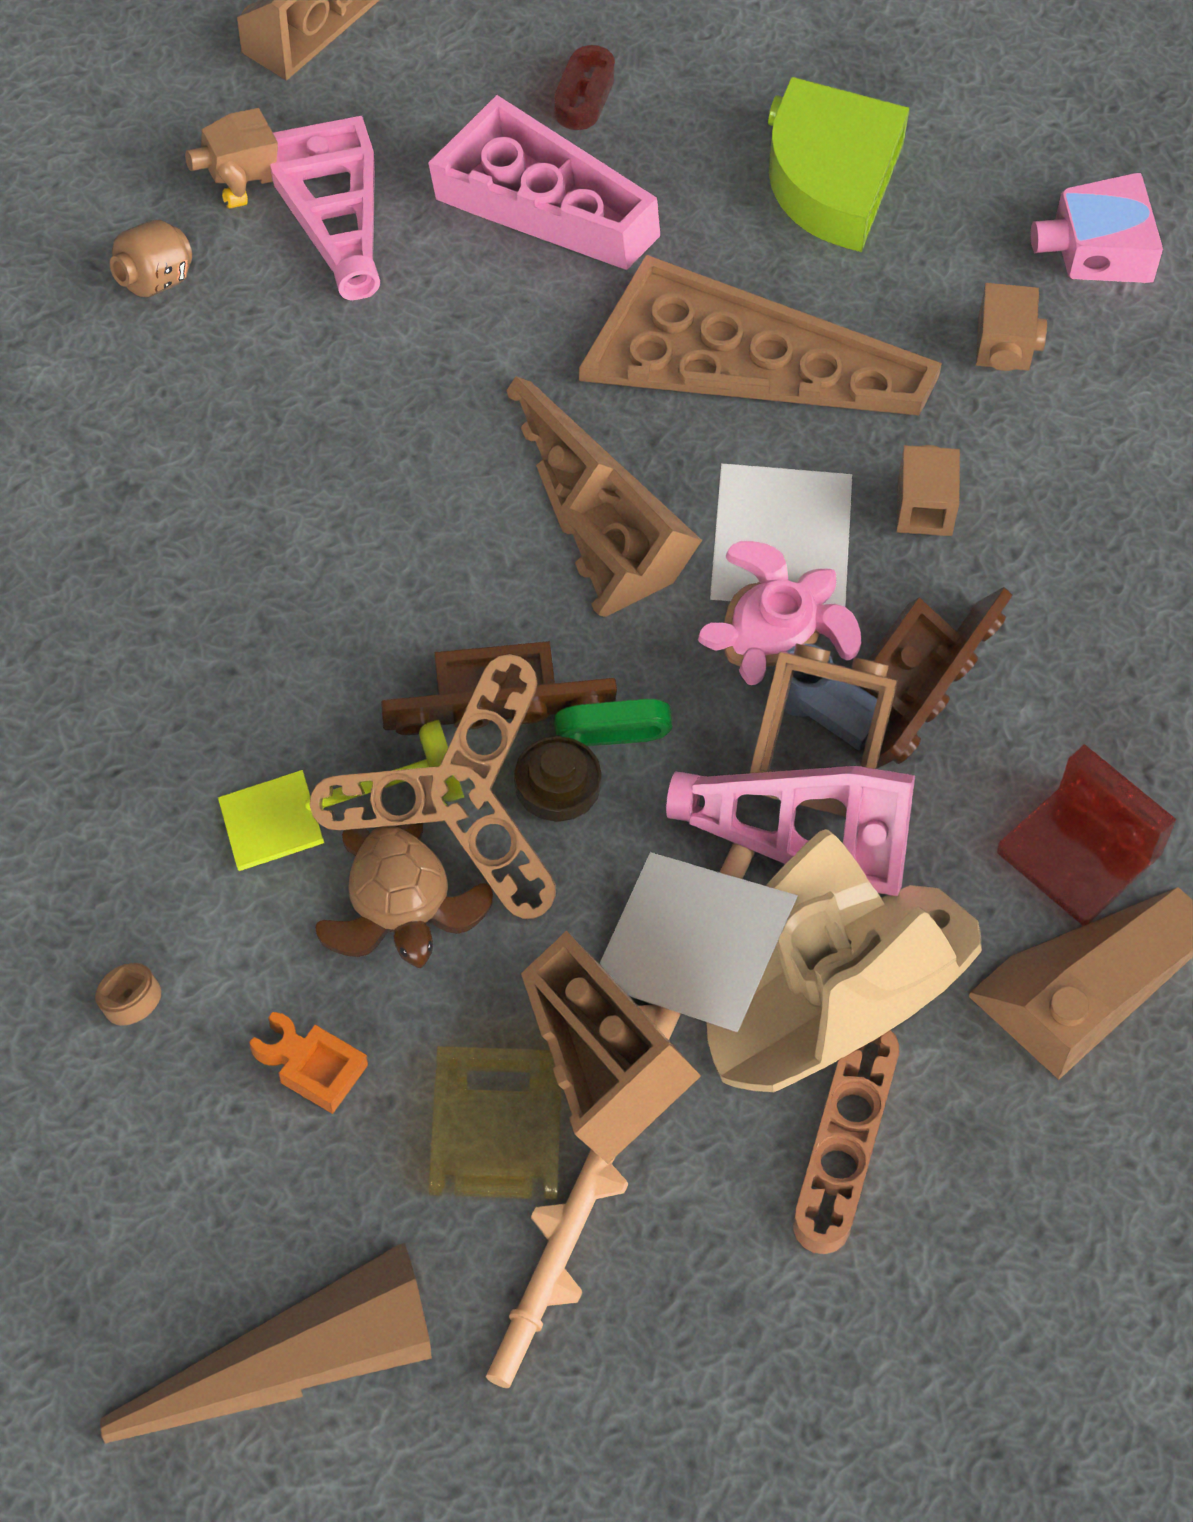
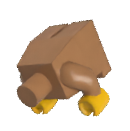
(236, 152)

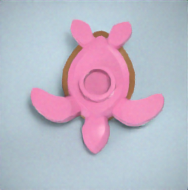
(778, 613)

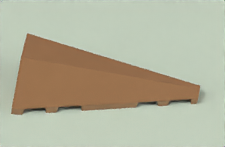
(621, 529)
(341, 1332)

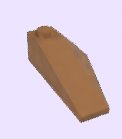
(1089, 980)

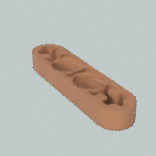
(850, 1137)

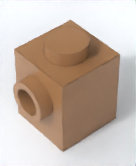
(1009, 327)
(928, 490)

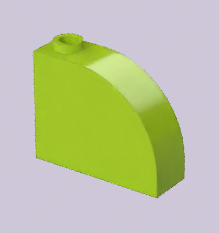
(833, 158)

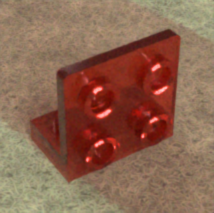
(1088, 837)

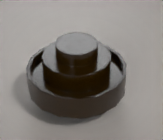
(557, 778)

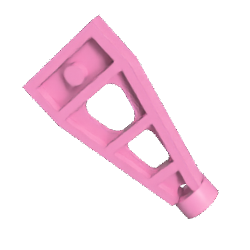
(322, 152)
(874, 824)

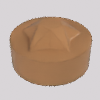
(128, 994)

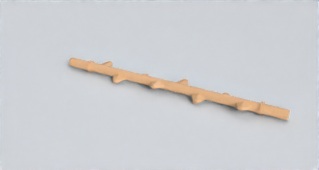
(564, 1222)

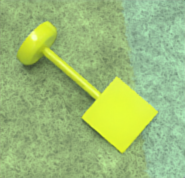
(277, 815)

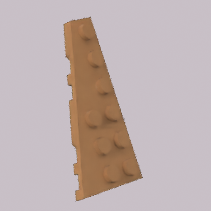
(720, 340)

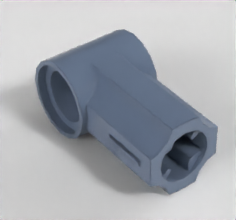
(833, 704)

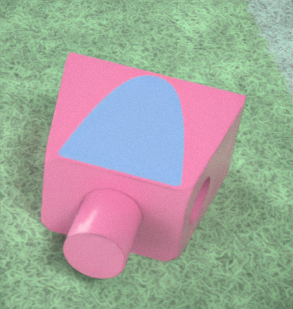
(1103, 231)

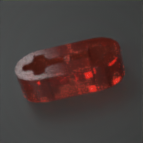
(593, 89)

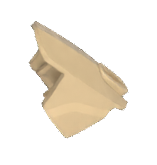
(841, 969)

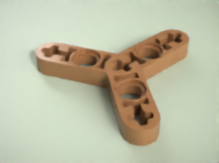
(431, 787)

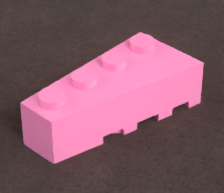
(544, 186)

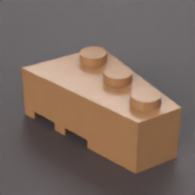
(604, 1048)

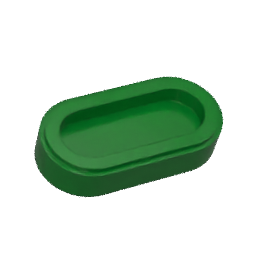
(615, 722)

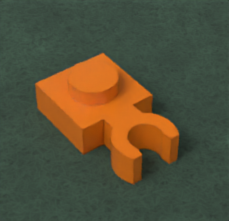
(314, 1066)

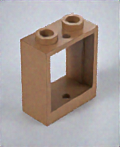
(815, 662)

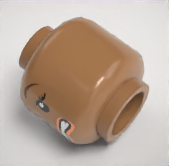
(150, 258)

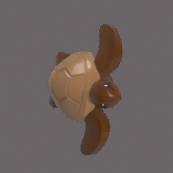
(399, 889)

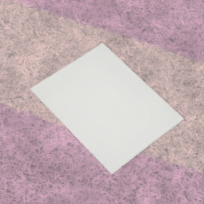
(788, 509)
(696, 940)

